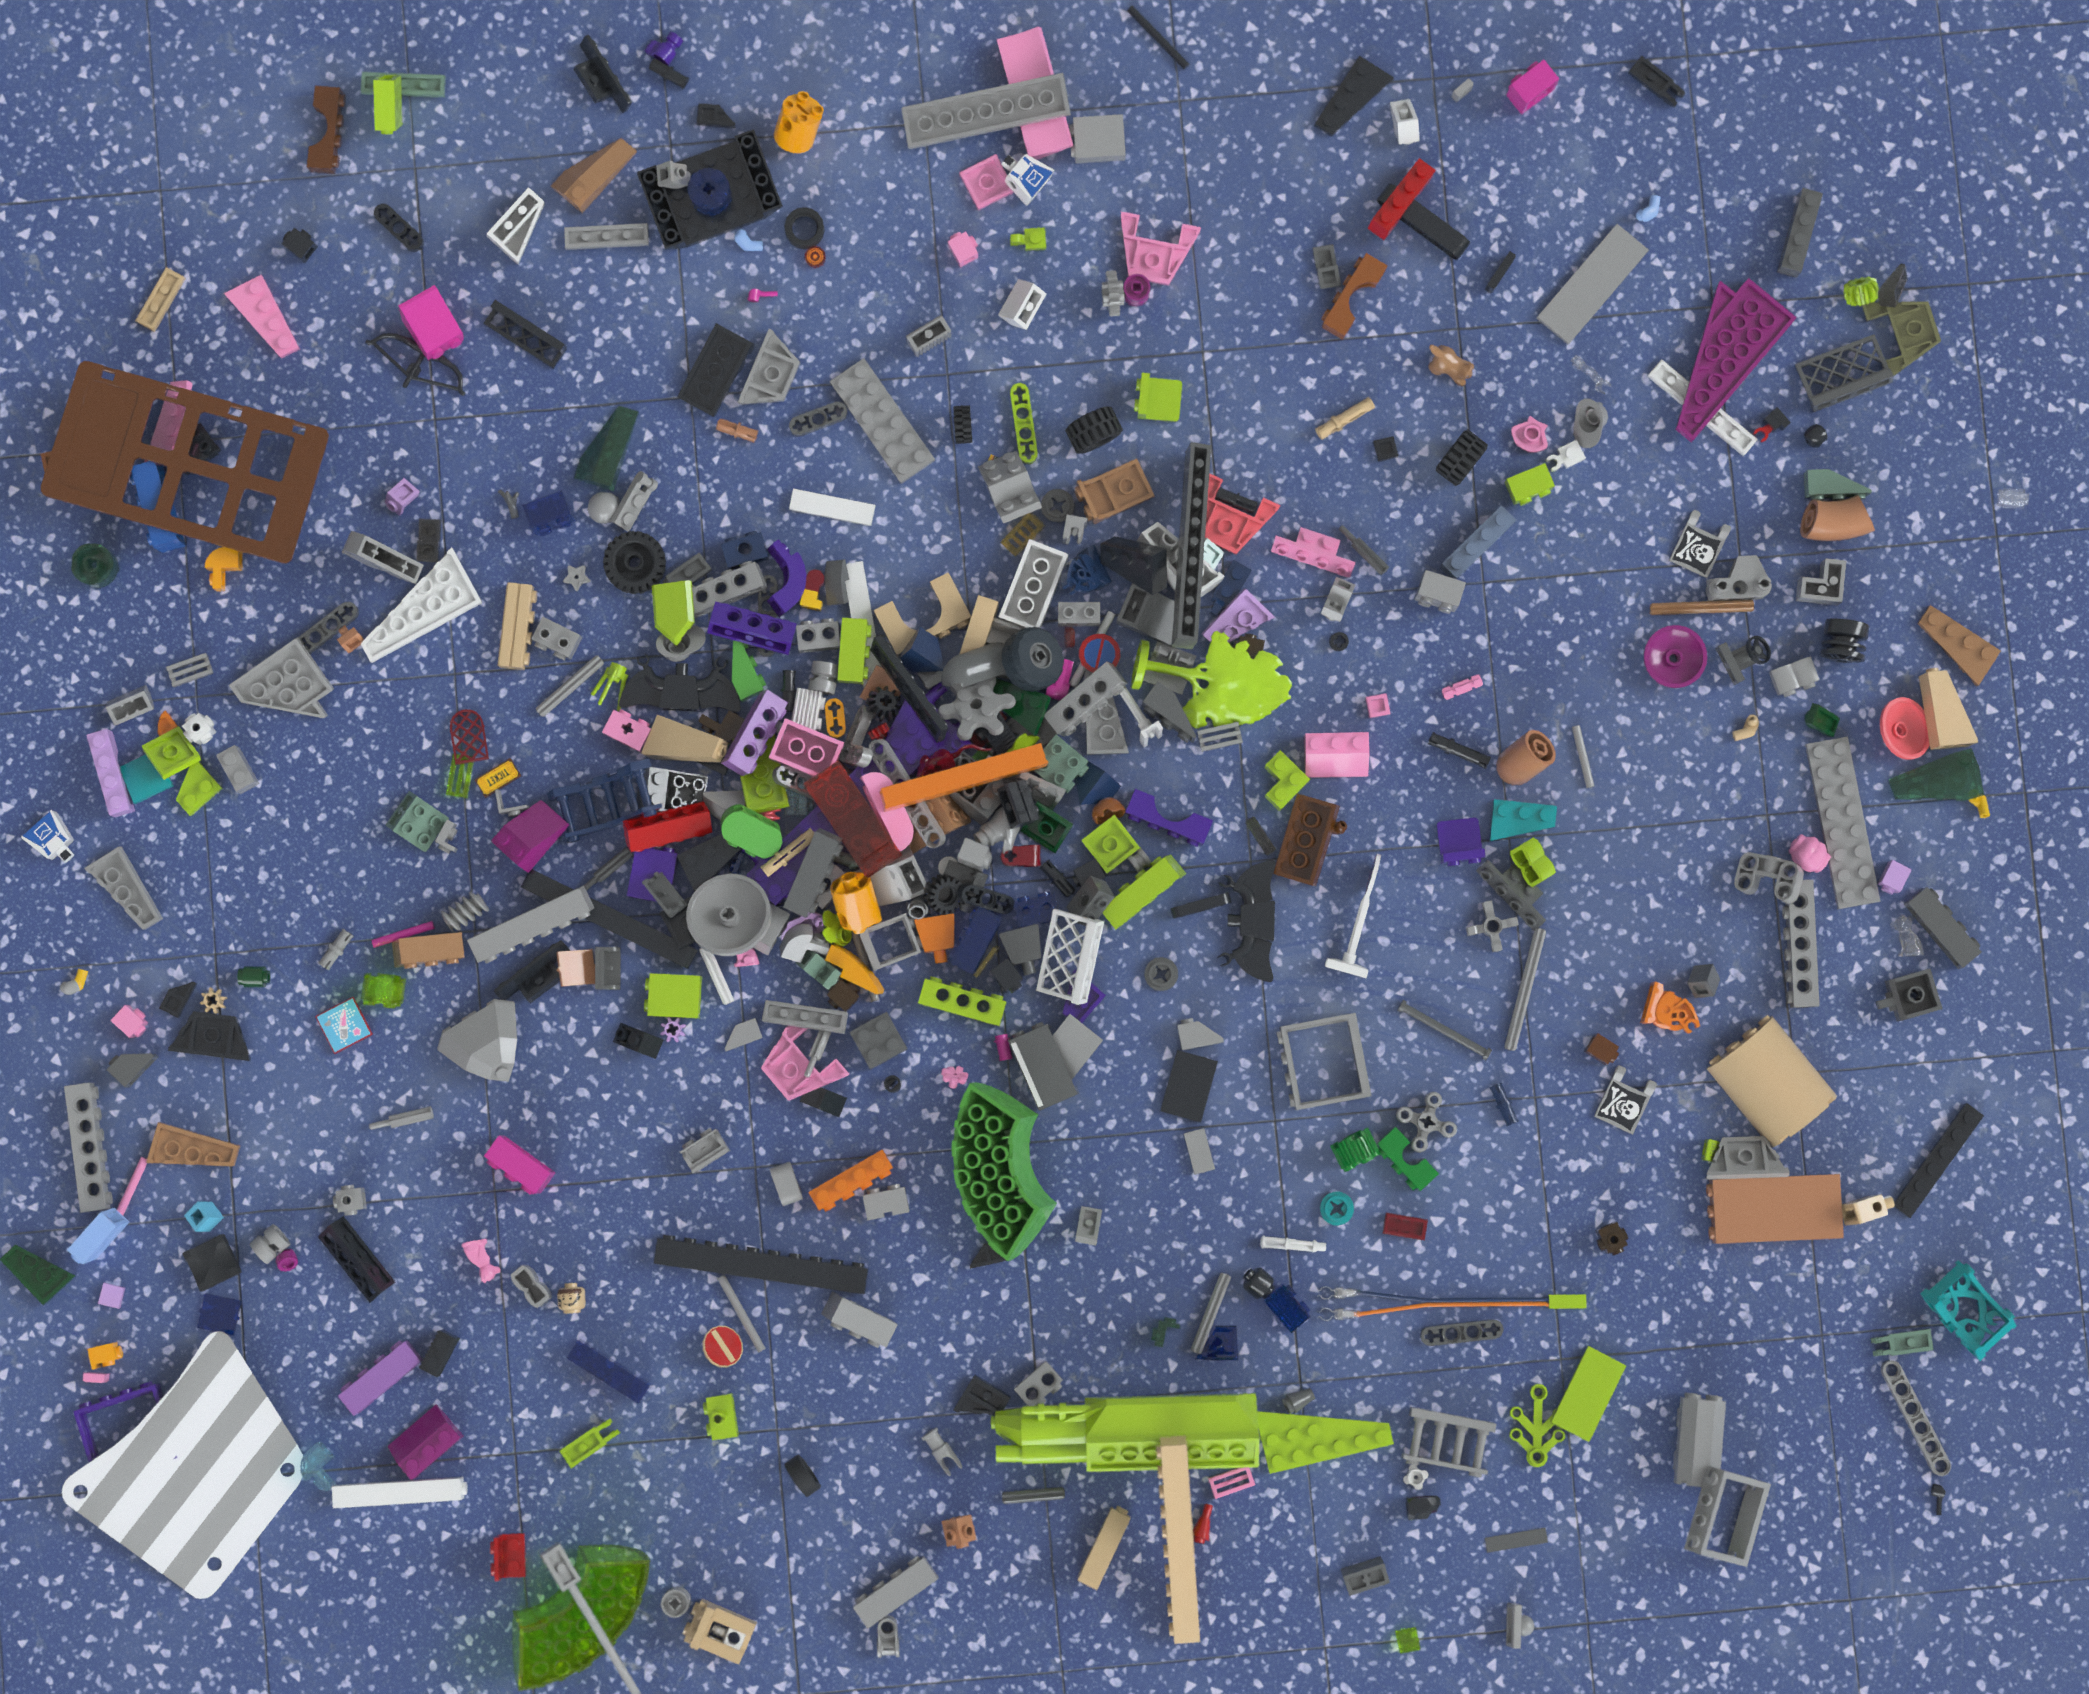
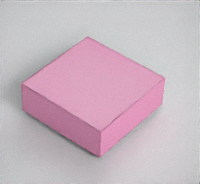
(1377, 705)
(96, 1377)

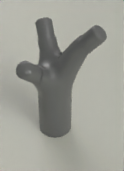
(511, 503)

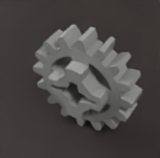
(1112, 293)

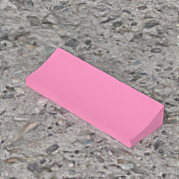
(1026, 59)

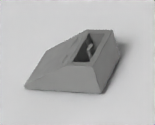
(899, 880)

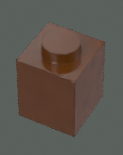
(1602, 1049)

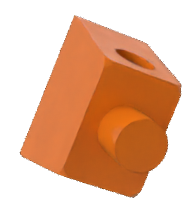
(937, 935)

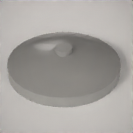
(728, 914)

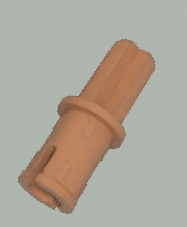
(737, 430)

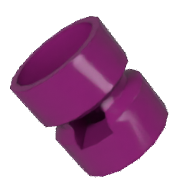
(1136, 290)

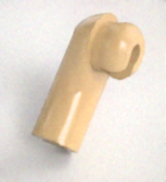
(1748, 729)

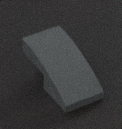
(1326, 266)
(835, 577)

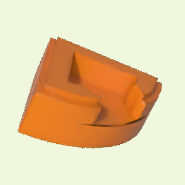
(165, 723)

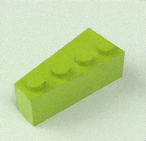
(1143, 890)

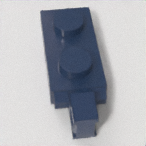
(1229, 586)

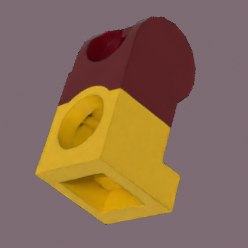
(814, 582)

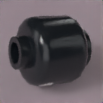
(1258, 1283)

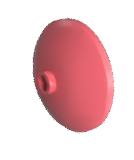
(1904, 728)

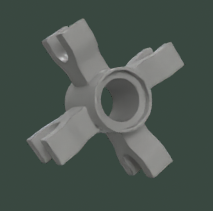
(1482, 928)

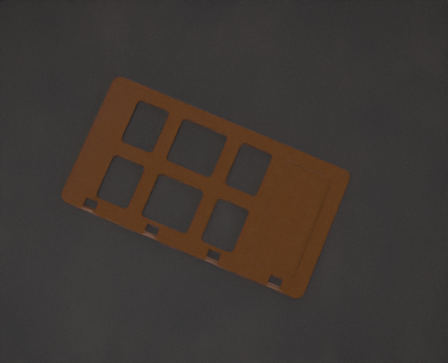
(104, 436)

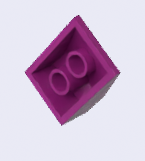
(530, 835)

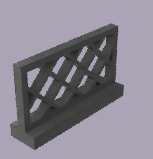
(1855, 386)

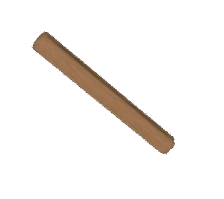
(1701, 607)

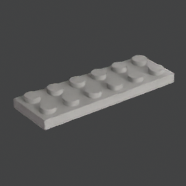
(882, 421)

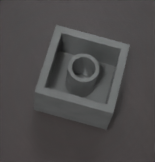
(878, 1040)

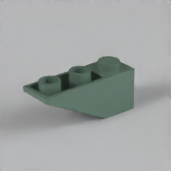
(1827, 483)

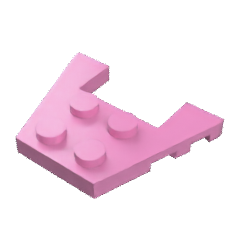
(1155, 258)
(788, 1064)

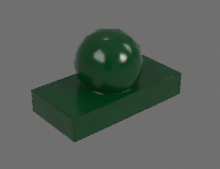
(1821, 720)

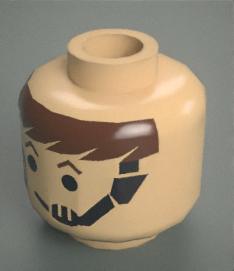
(571, 1298)

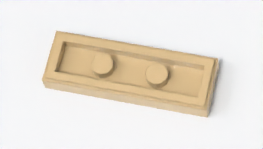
(160, 299)

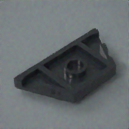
(212, 1036)

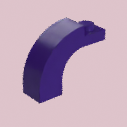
(794, 578)

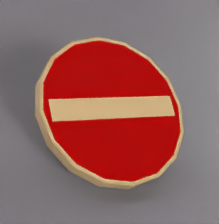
(722, 1346)

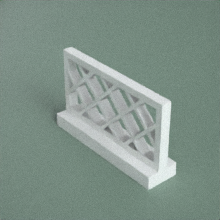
(1086, 962)

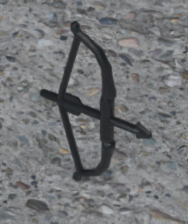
(414, 368)

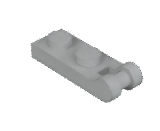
(633, 501)

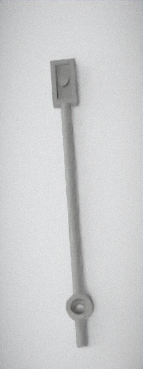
(566, 1577)

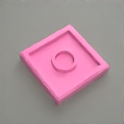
(986, 182)

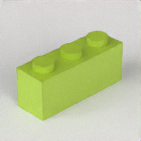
(854, 651)

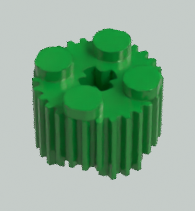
(1355, 1149)

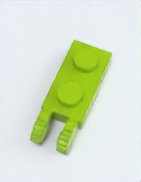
(587, 1444)

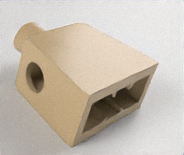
(1866, 1209)

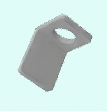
(514, 811)

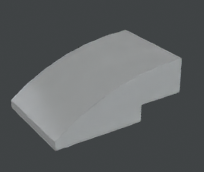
(1075, 1044)

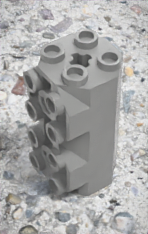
(1698, 1437)

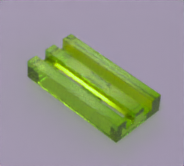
(449, 792)

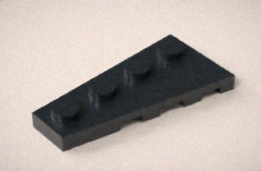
(1356, 90)

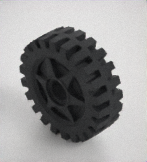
(630, 546)

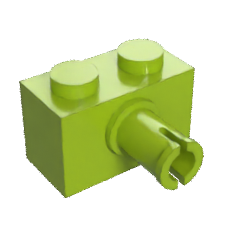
(721, 1416)

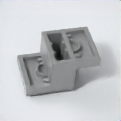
(1009, 486)

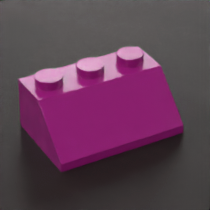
(424, 1442)

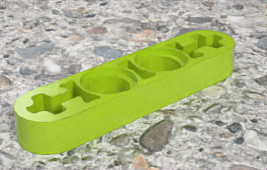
(1023, 423)

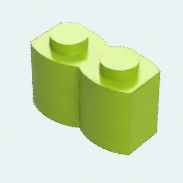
(1532, 862)

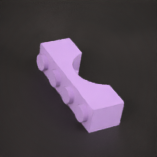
(106, 762)

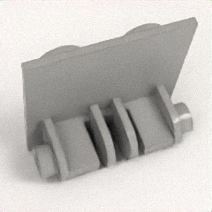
(1171, 656)

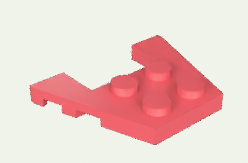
(1230, 527)

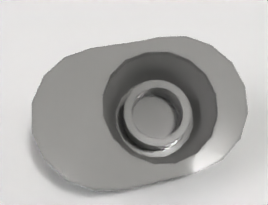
(1589, 421)
(690, 642)

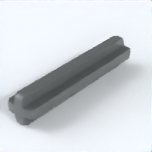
(1033, 1495)

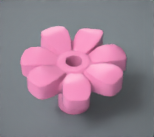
(954, 1076)

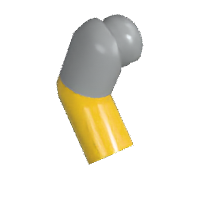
(76, 984)

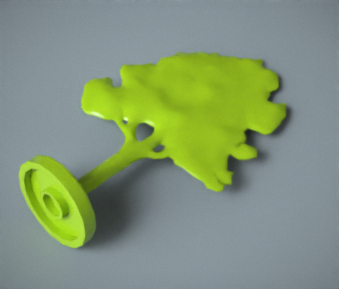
(1238, 685)

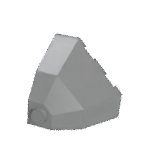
(484, 1041)

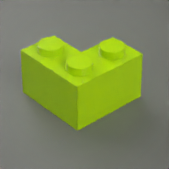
(1289, 780)

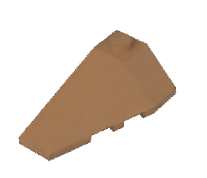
(589, 177)

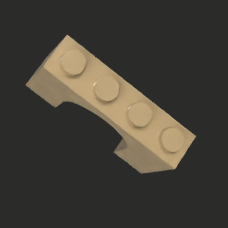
(953, 615)

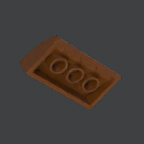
(1306, 840)

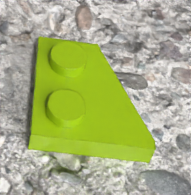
(197, 789)

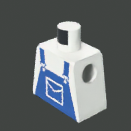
(1026, 176)
(50, 837)

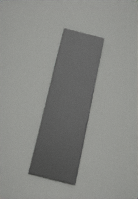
(1516, 1540)

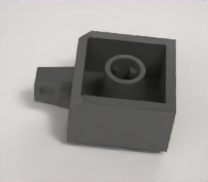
(1899, 998)

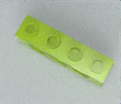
(929, 998)

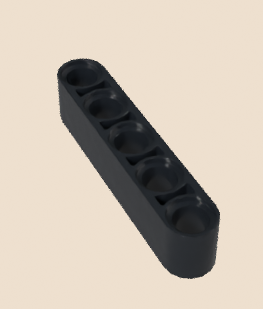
(1430, 226)

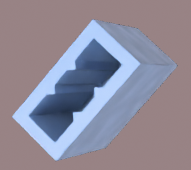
(98, 1236)

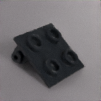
(203, 446)

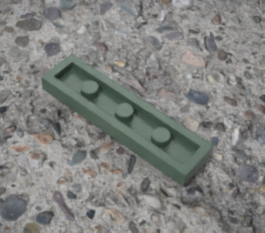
(412, 84)

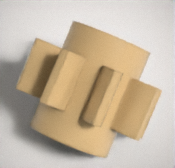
(208, 1003)

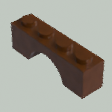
(323, 155)

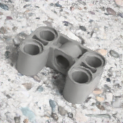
(1770, 867)

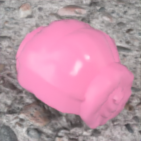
(1809, 853)

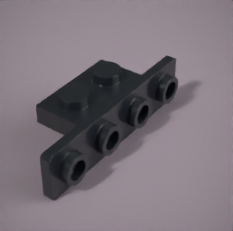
(599, 78)
(535, 977)

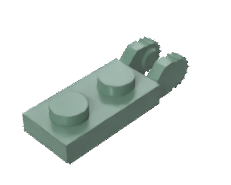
(1905, 1342)

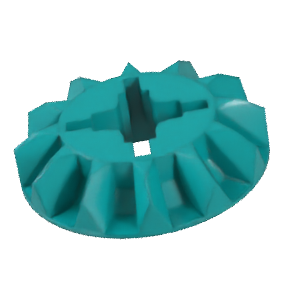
(1336, 1218)

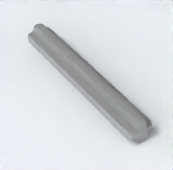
(569, 686)
(1210, 1313)

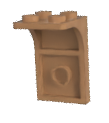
(1113, 491)
(947, 815)

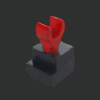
(1773, 421)

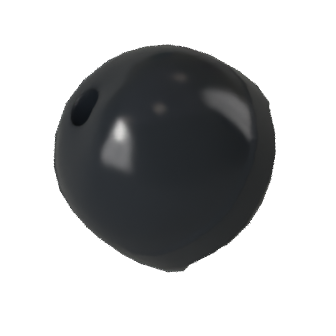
(1815, 435)

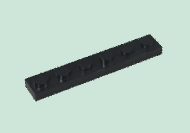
(909, 689)
(1937, 1160)

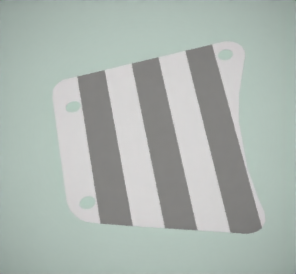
(216, 1489)

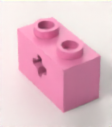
(615, 729)

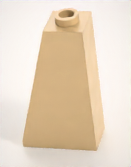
(980, 624)
(1944, 713)
(682, 743)
(1104, 1547)

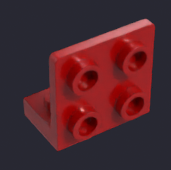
(508, 1556)

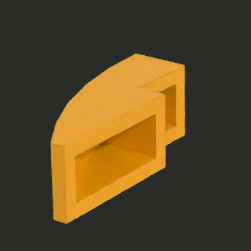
(854, 969)

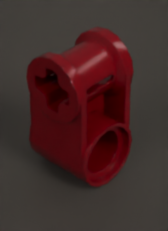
(1025, 856)

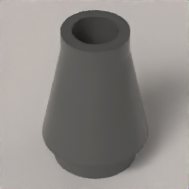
(917, 907)
(1296, 1401)

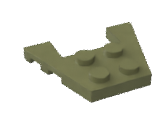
(1912, 327)

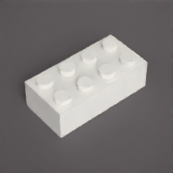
(1033, 585)

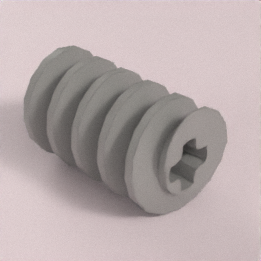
(464, 911)

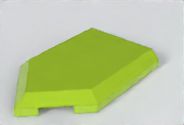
(673, 609)

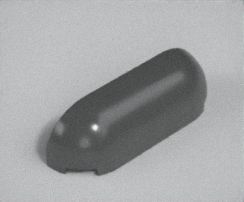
(974, 666)

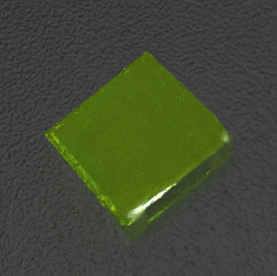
(1407, 1640)

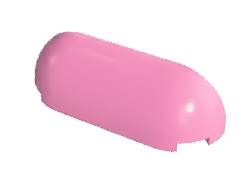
(895, 821)

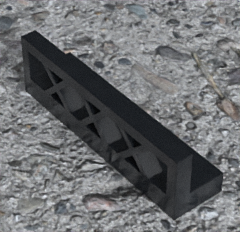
(525, 325)
(358, 1257)

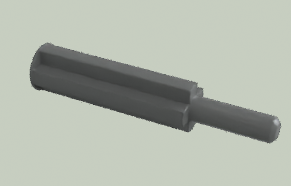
(1365, 551)
(610, 867)

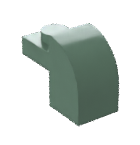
(819, 969)

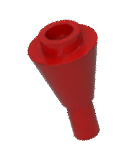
(1201, 1530)

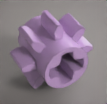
(678, 1032)

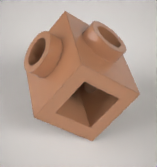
(959, 1531)

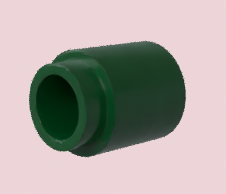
(253, 976)

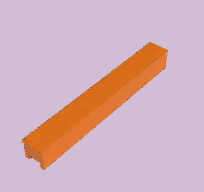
(963, 777)

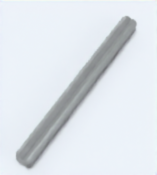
(1525, 989)

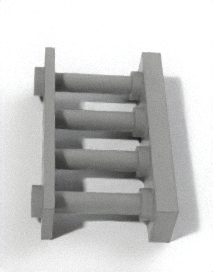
(1462, 1425)

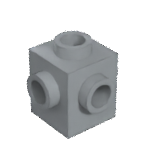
(357, 1197)

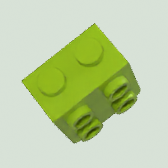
(1158, 398)

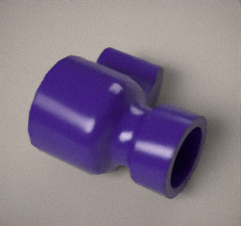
(664, 51)

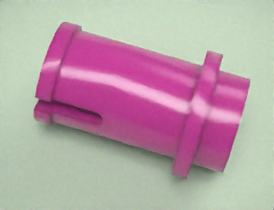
(1003, 1047)

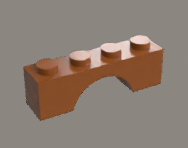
(1367, 274)

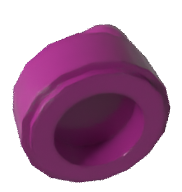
(286, 1260)

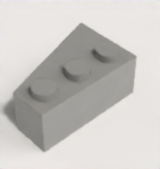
(858, 1320)

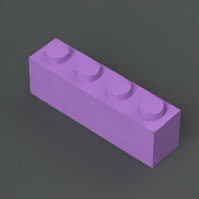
(380, 1378)

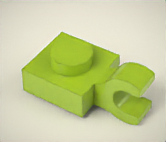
(1032, 239)

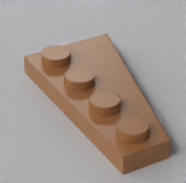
(1967, 649)
(187, 1147)

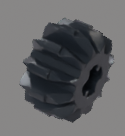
(888, 698)

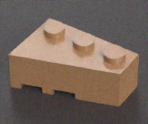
(428, 950)

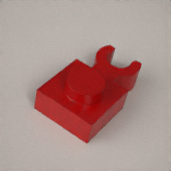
(879, 732)

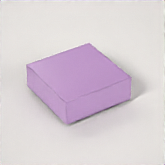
(111, 1295)

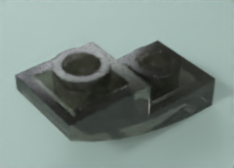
(428, 540)

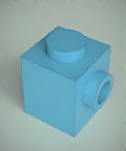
(203, 1216)

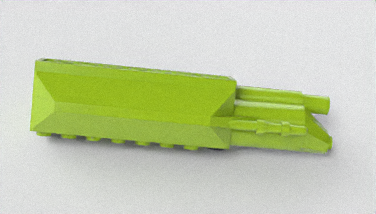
(1125, 1431)

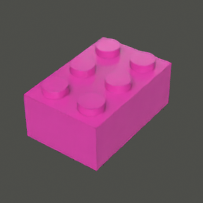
(519, 1165)

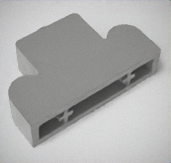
(381, 557)

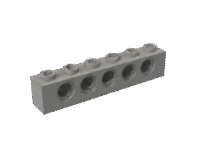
(1808, 954)
(79, 1138)

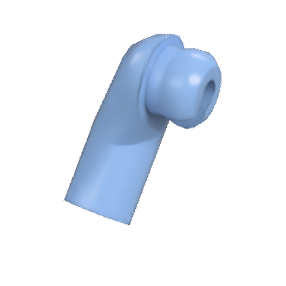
(1651, 211)
(745, 242)

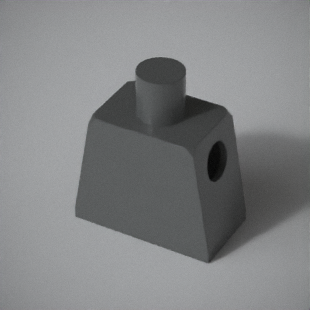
(1023, 947)

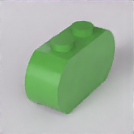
(751, 831)

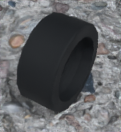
(801, 212)
(802, 1475)

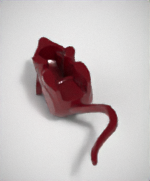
(941, 760)

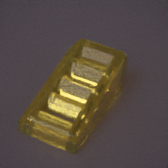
(1035, 520)

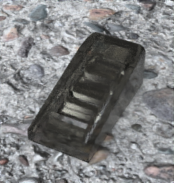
(1893, 287)

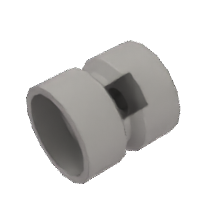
(823, 677)
(271, 1243)
(676, 1602)

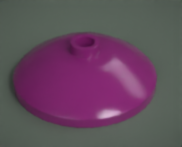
(1689, 654)

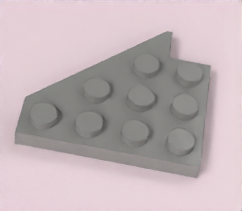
(285, 682)

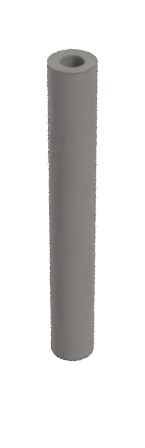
(1583, 756)

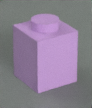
(1893, 877)

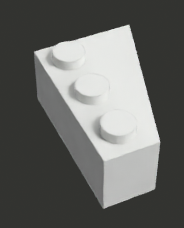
(516, 225)

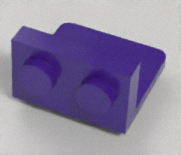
(1460, 841)

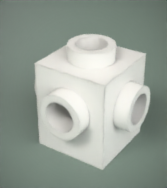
(205, 732)

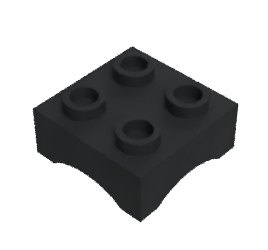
(212, 1262)

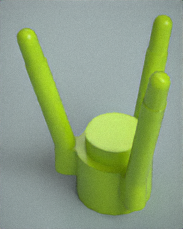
(614, 674)

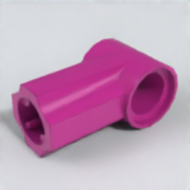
(1061, 686)

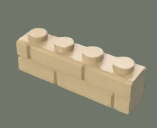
(516, 626)

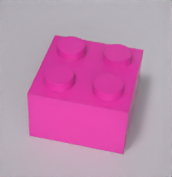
(1532, 86)

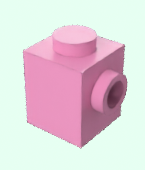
(963, 248)
(130, 1021)

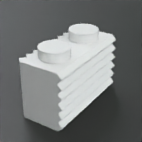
(808, 707)

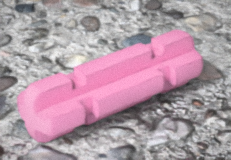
(1462, 687)

